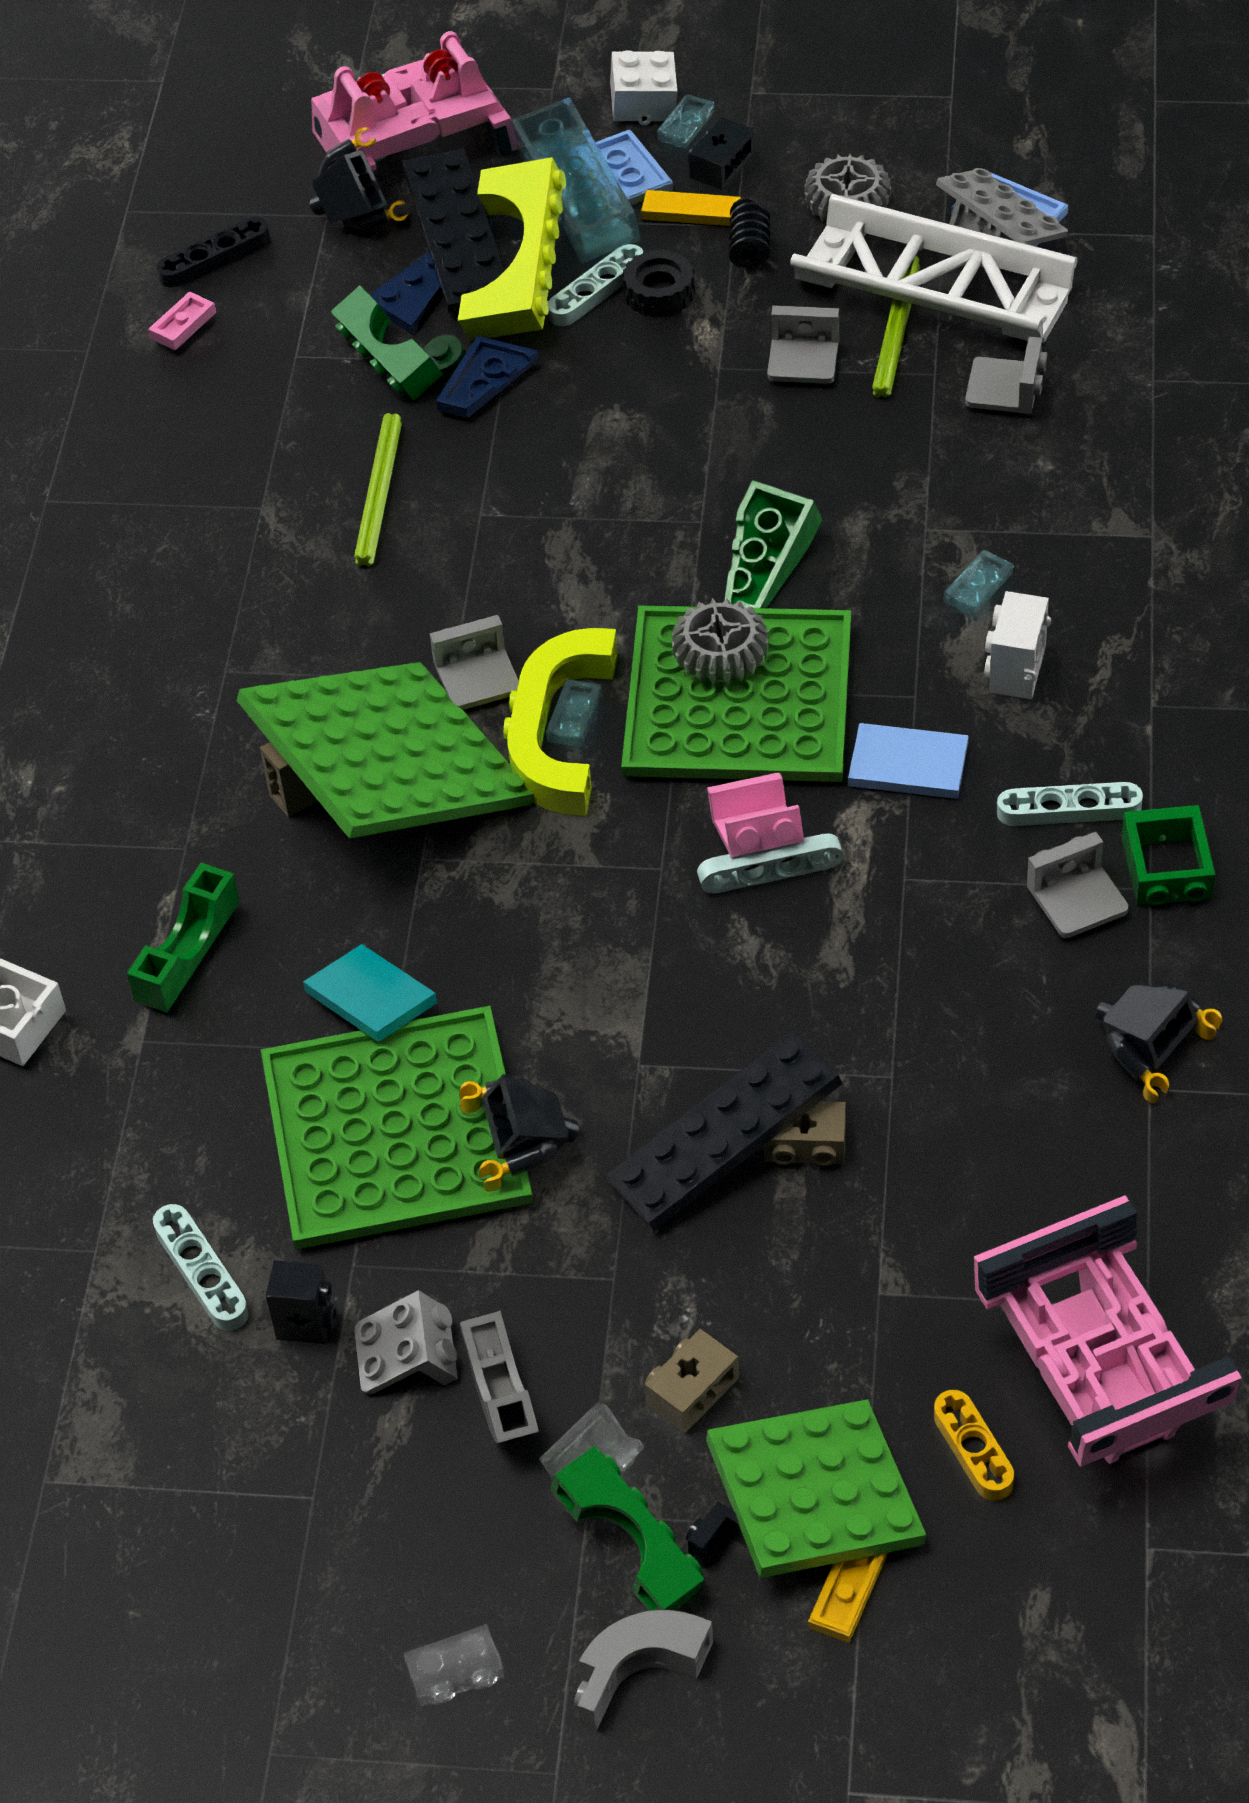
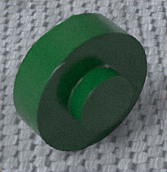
(446, 353)

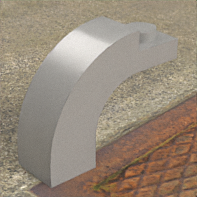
(497, 1378)
(636, 1643)

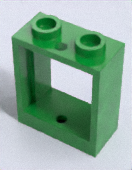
(1165, 827)

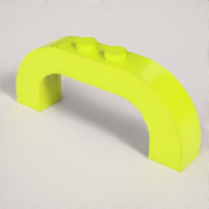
(570, 656)

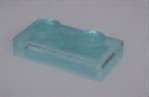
(685, 121)
(978, 582)
(573, 713)

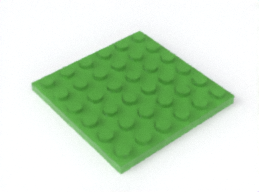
(770, 723)
(384, 748)
(378, 1128)

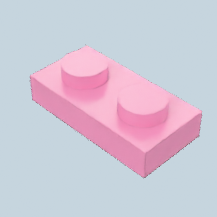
(182, 320)

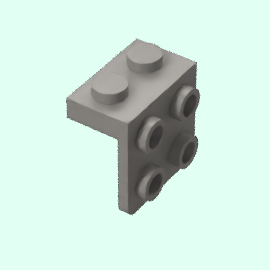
(803, 344)
(1007, 383)
(474, 662)
(1075, 886)
(404, 1340)

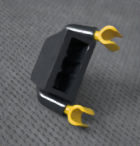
(349, 188)
(1149, 1026)
(523, 1125)

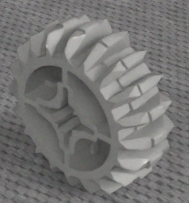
(847, 178)
(720, 641)

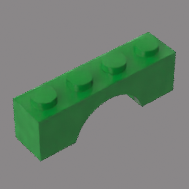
(406, 363)
(205, 908)
(594, 1490)

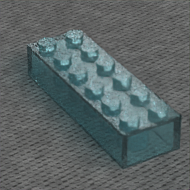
(594, 205)

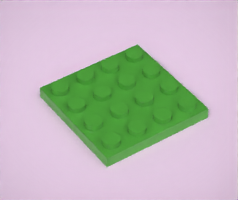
(815, 1488)

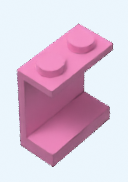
(754, 815)

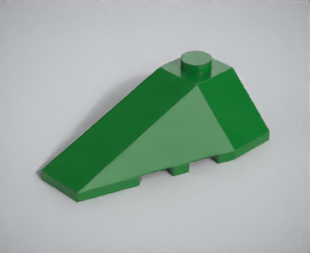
(769, 543)

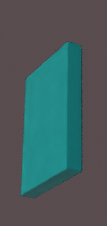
(370, 992)

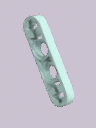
(568, 306)
(1068, 798)
(729, 873)
(203, 1265)

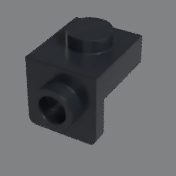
(709, 1533)

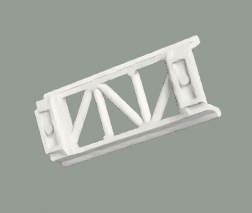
(1026, 316)

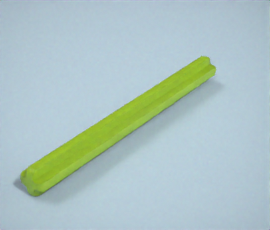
(893, 341)
(378, 490)

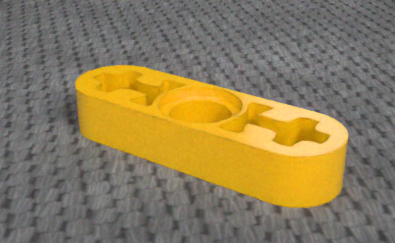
(973, 1462)

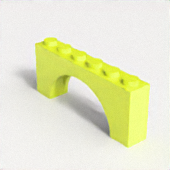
(519, 296)

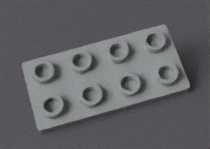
(996, 210)

